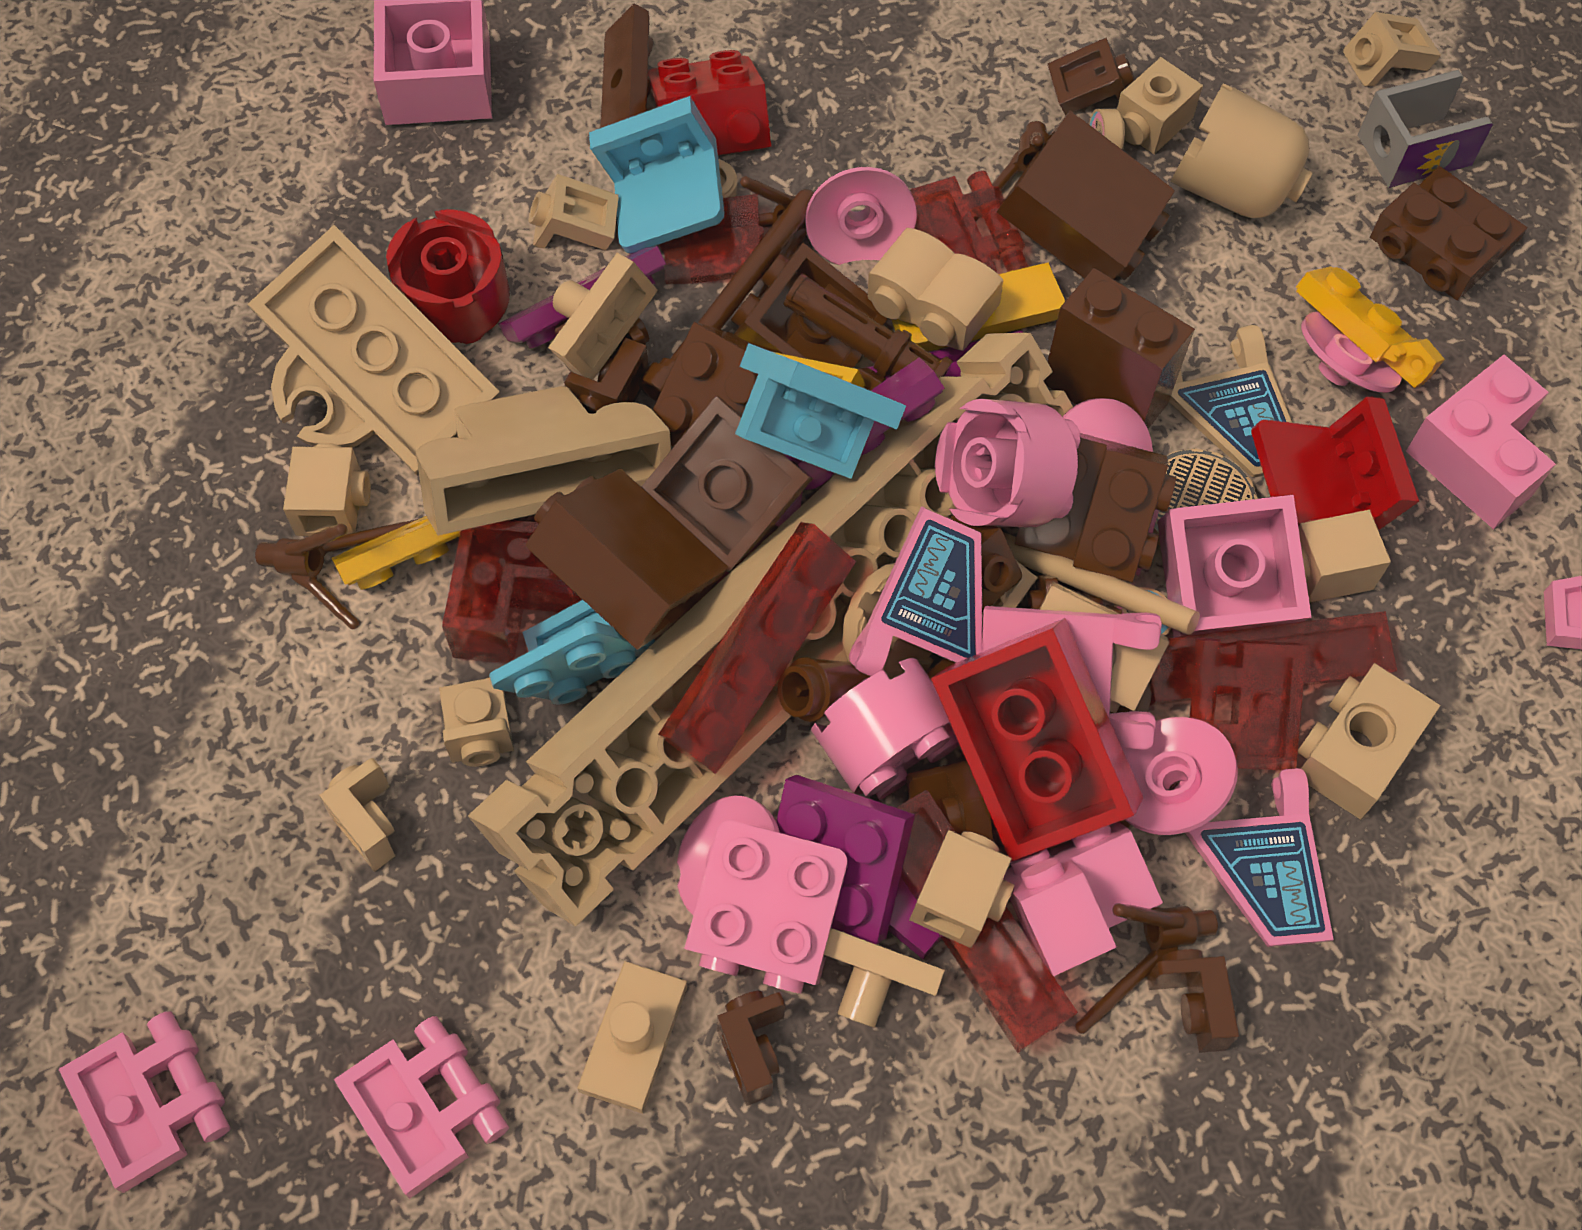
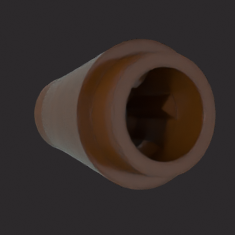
(814, 685)

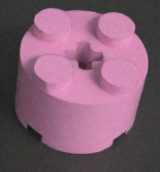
(1008, 463)
(885, 730)

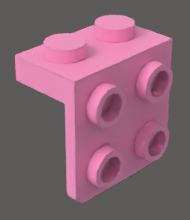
(767, 905)

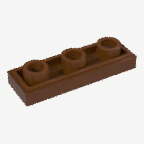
(626, 67)

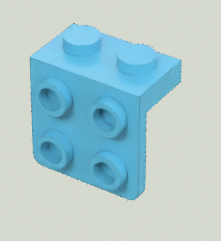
(663, 174)
(566, 656)

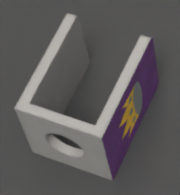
(1411, 106)

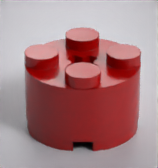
(451, 273)

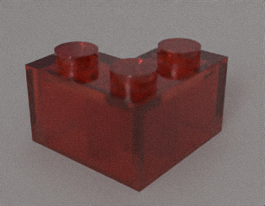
(491, 587)

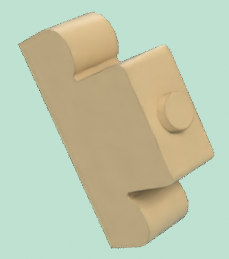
(528, 448)

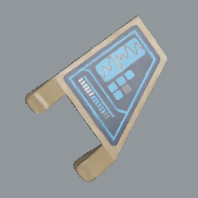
(1234, 401)

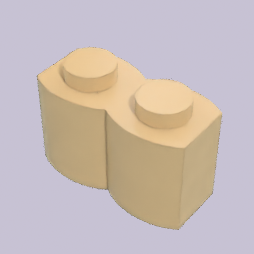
(934, 289)

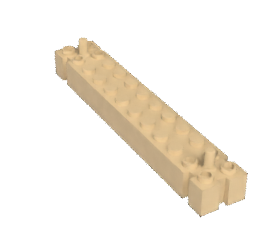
(615, 787)

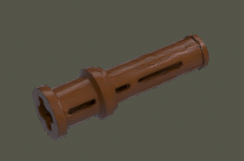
(885, 348)

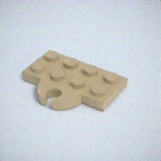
(363, 354)

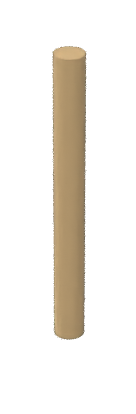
(1107, 587)

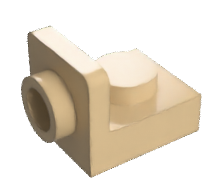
(1388, 43)
(575, 213)
(475, 722)
(355, 813)

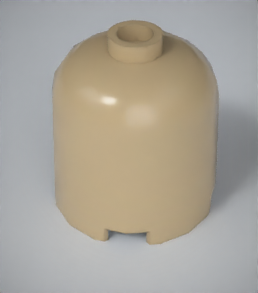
(1248, 158)

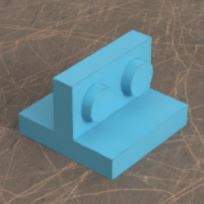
(811, 412)

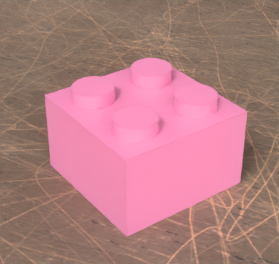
(432, 60)
(1235, 563)

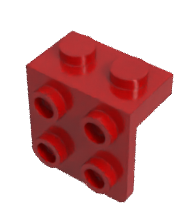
(726, 94)
(1338, 467)

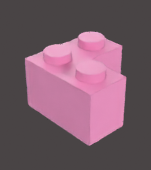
(1478, 446)
(1070, 892)

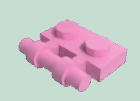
(124, 1110)
(402, 1117)

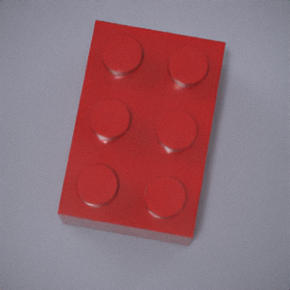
(1038, 740)

